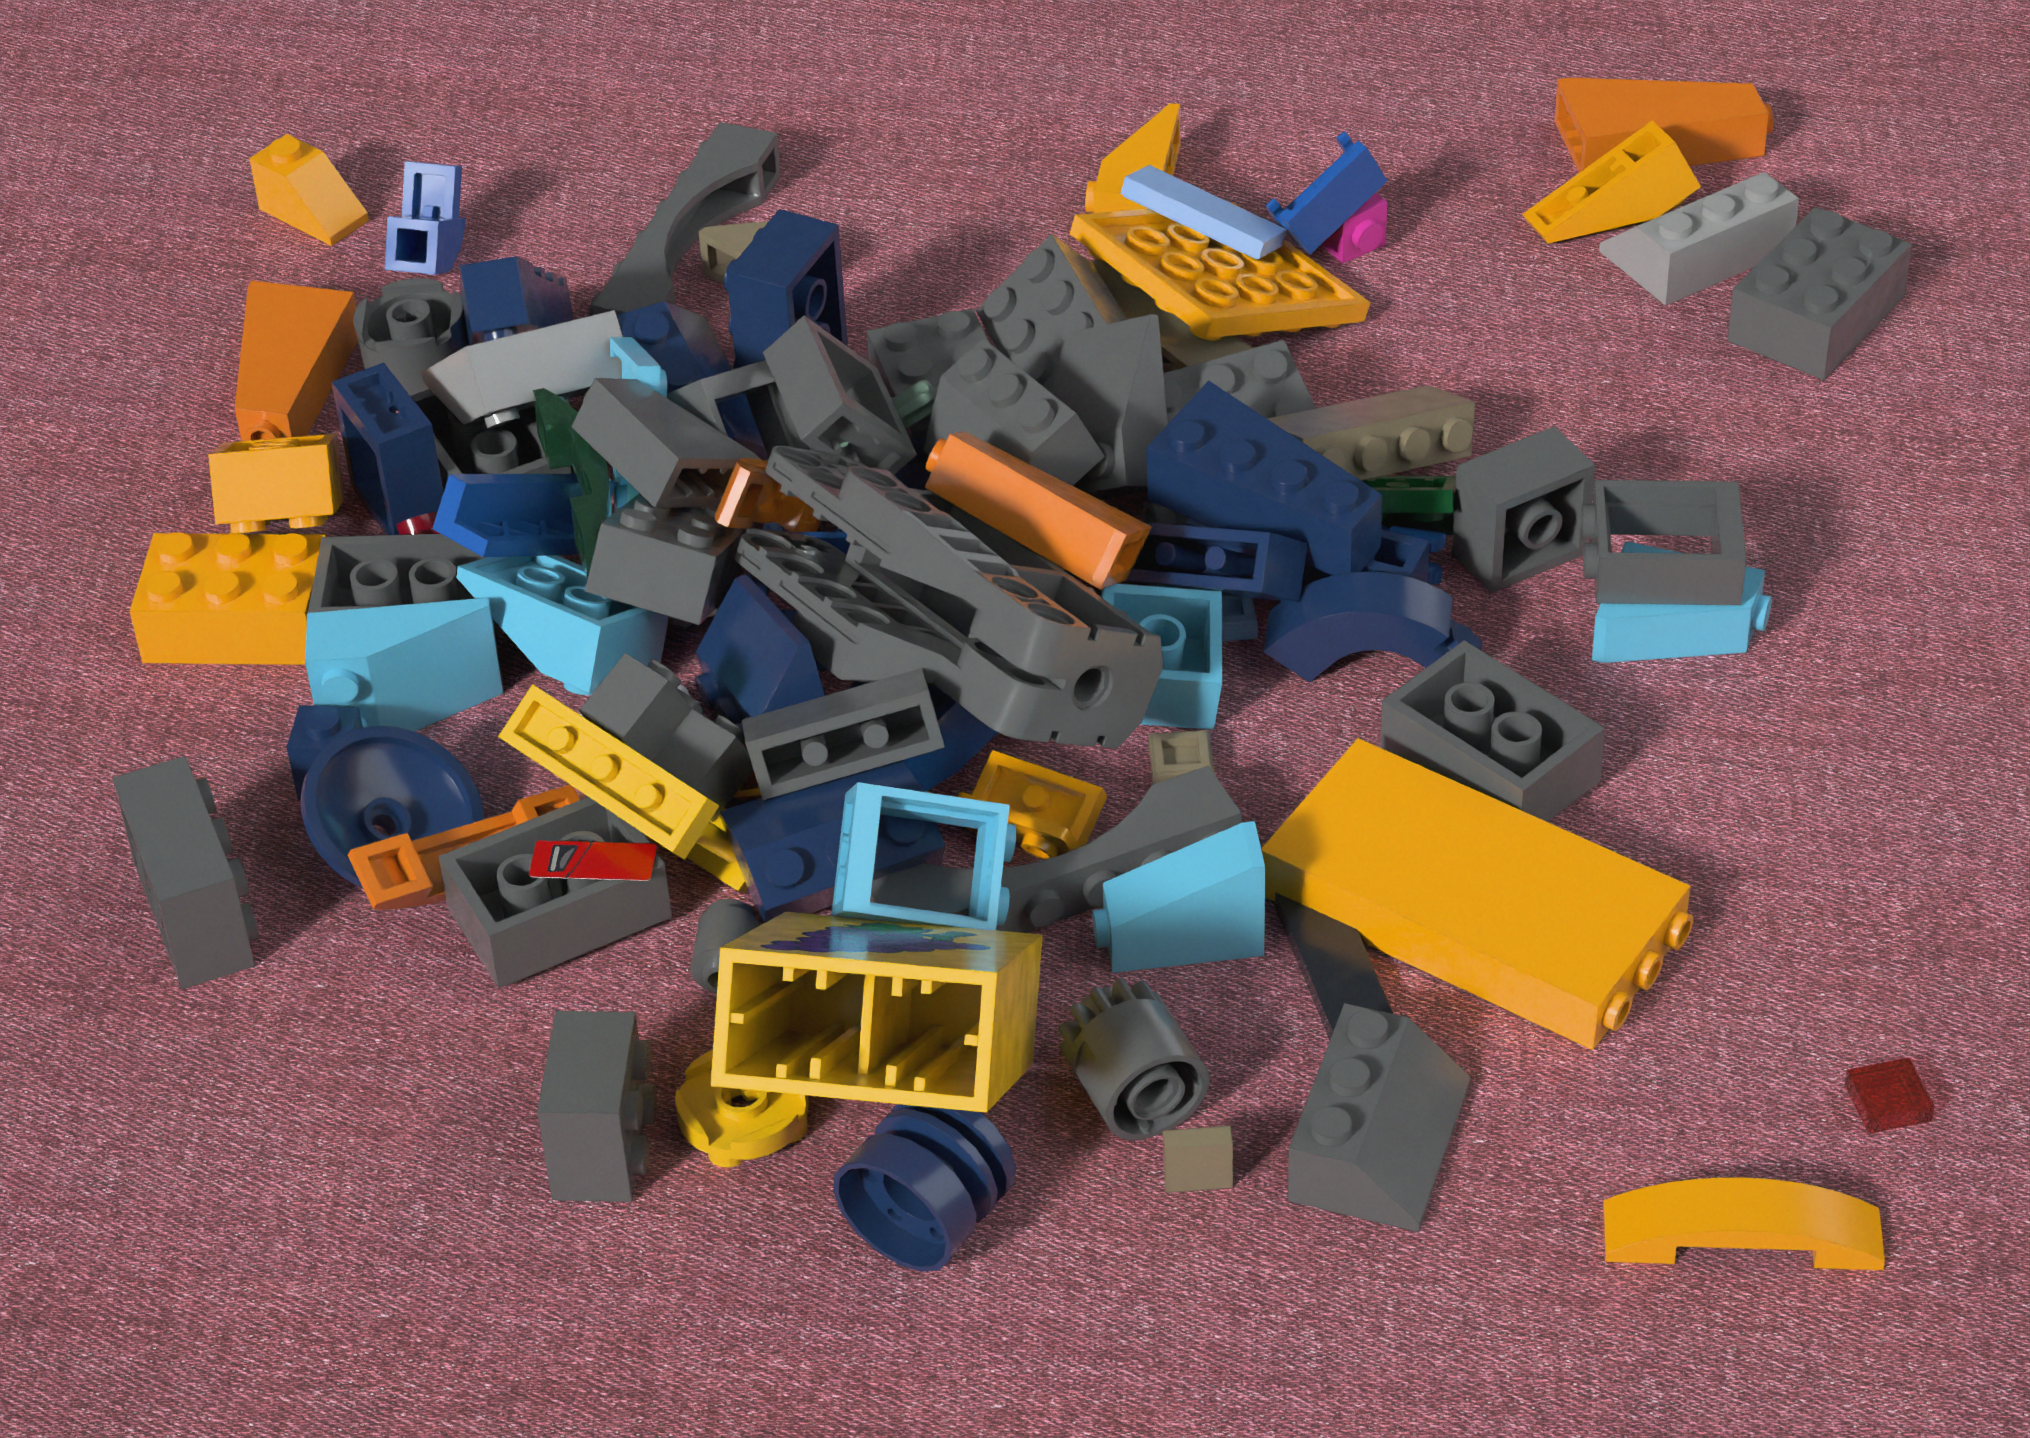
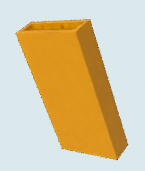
(1479, 892)

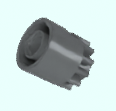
(1134, 1060)

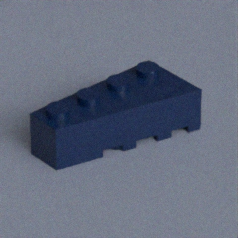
(1251, 475)

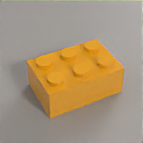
(276, 481)
(225, 598)

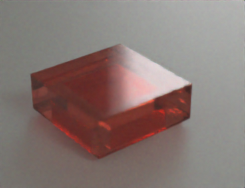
(1889, 1095)

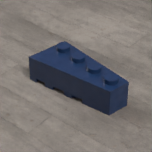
(511, 298)

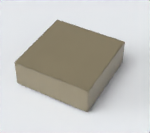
(1178, 753)
(1198, 1159)

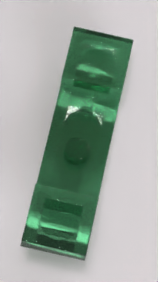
(568, 448)

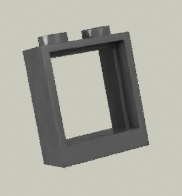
(762, 395)
(837, 398)
(1665, 509)

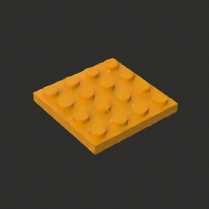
(1213, 284)

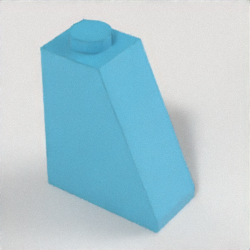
(1678, 630)
(1187, 905)

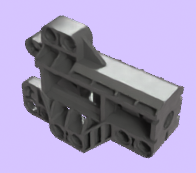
(954, 598)

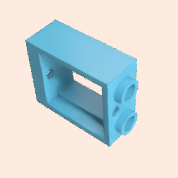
(858, 848)

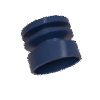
(924, 1183)

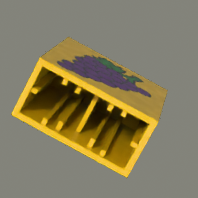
(876, 1011)

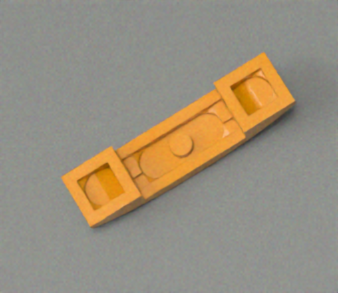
(1743, 1214)

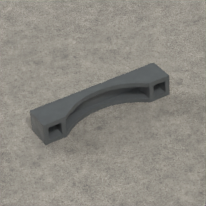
(725, 178)
(1053, 889)

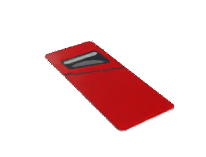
(593, 860)

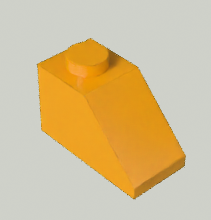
(305, 190)

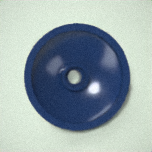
(386, 781)

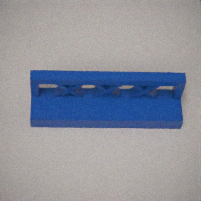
(510, 513)

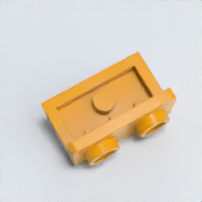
(1047, 807)

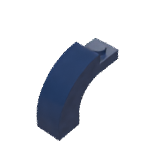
(1363, 614)

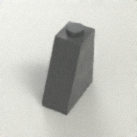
(657, 444)

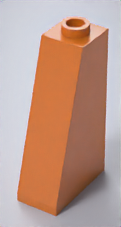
(1704, 118)
(289, 356)
(1036, 509)

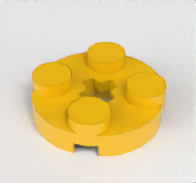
(736, 1132)

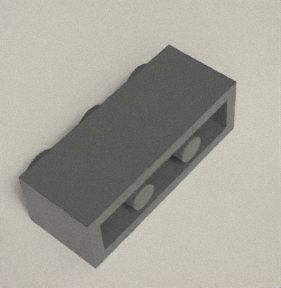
(842, 734)

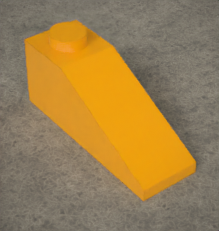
(1153, 144)
(1621, 188)

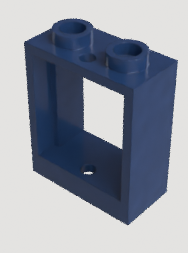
(387, 452)

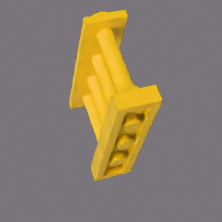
(623, 782)

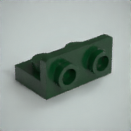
(1417, 501)

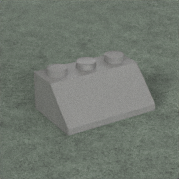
(1705, 239)
(499, 375)

